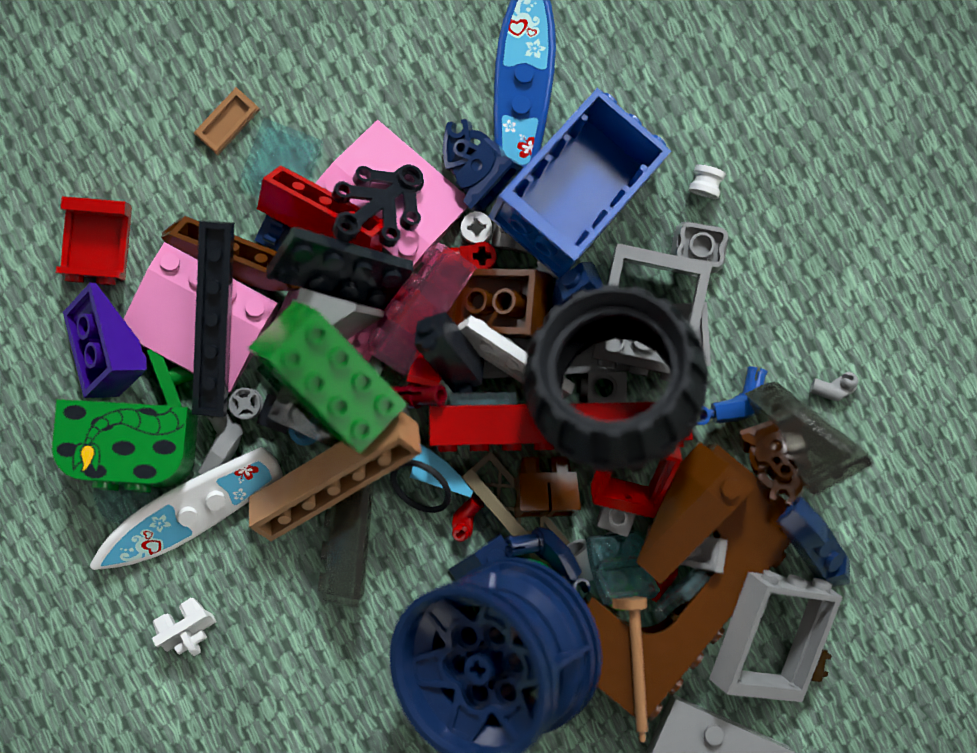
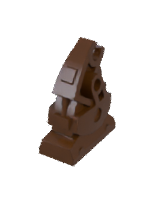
(770, 456)

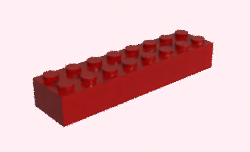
(511, 424)

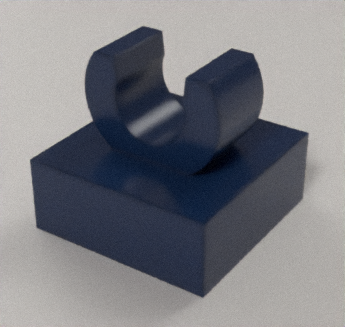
(272, 233)

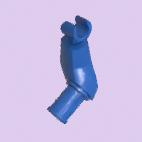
(737, 407)

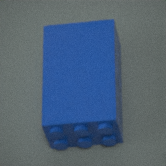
(579, 182)

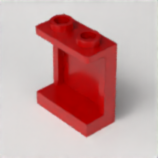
(95, 240)

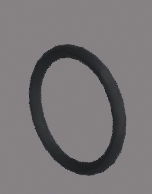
(393, 474)

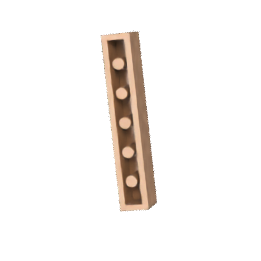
(331, 479)

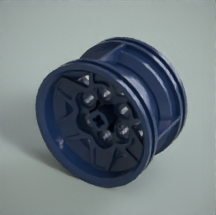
(474, 676)

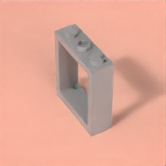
(661, 261)
(804, 651)

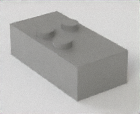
(695, 729)

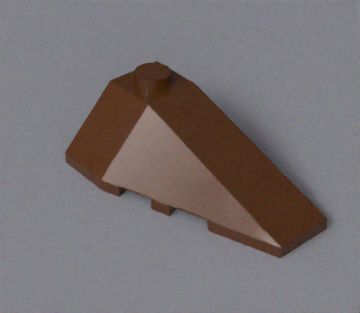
(694, 506)

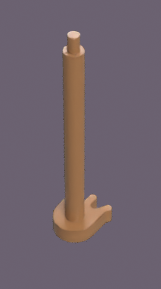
(634, 605)

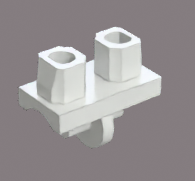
(187, 632)

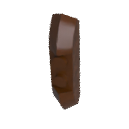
(249, 258)

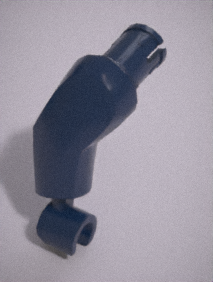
(551, 549)

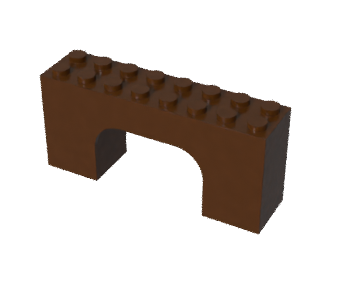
(679, 639)

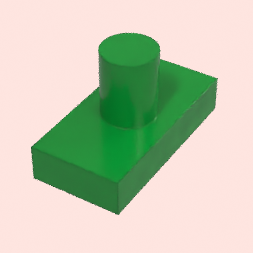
(169, 378)

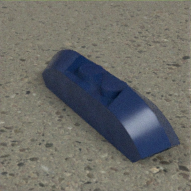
(815, 543)

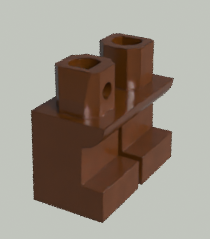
(546, 493)

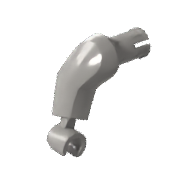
(225, 443)

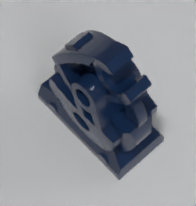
(478, 169)

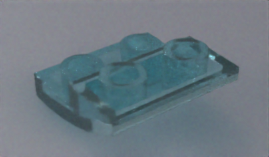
(615, 567)

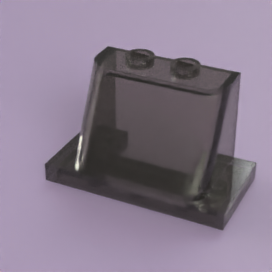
(815, 444)

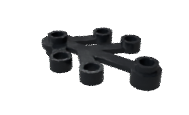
(404, 181)

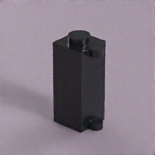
(449, 352)

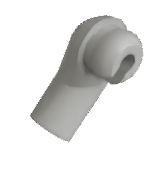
(837, 389)

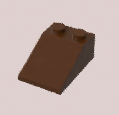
(506, 300)

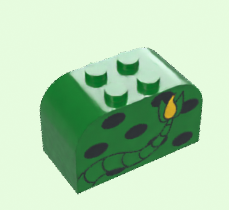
(124, 444)

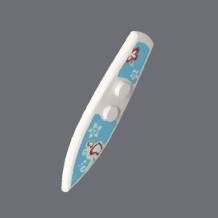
(187, 510)

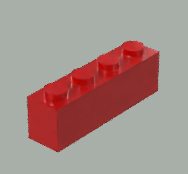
(310, 207)

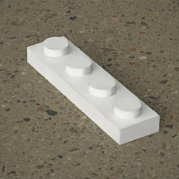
(500, 350)

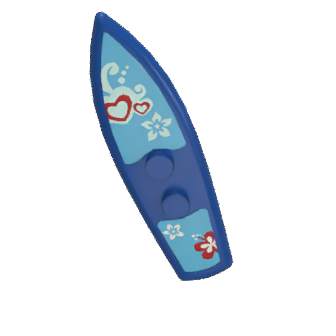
(524, 78)

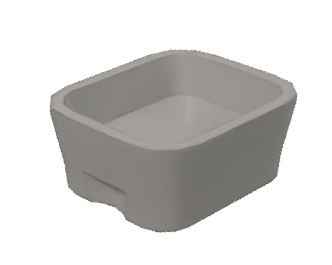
(701, 243)

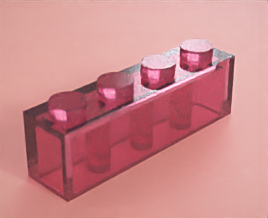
(426, 295)

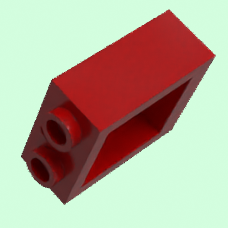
(641, 499)

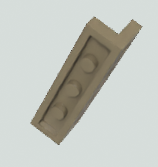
(497, 507)

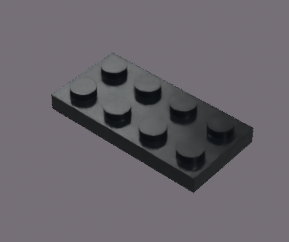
(339, 268)

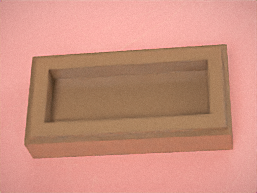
(227, 121)

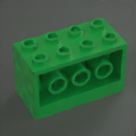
(327, 376)

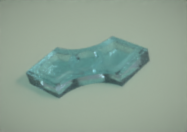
(680, 593)

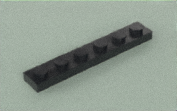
(213, 318)

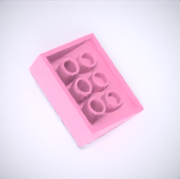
(438, 201)
(165, 313)

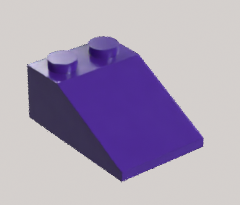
(102, 345)

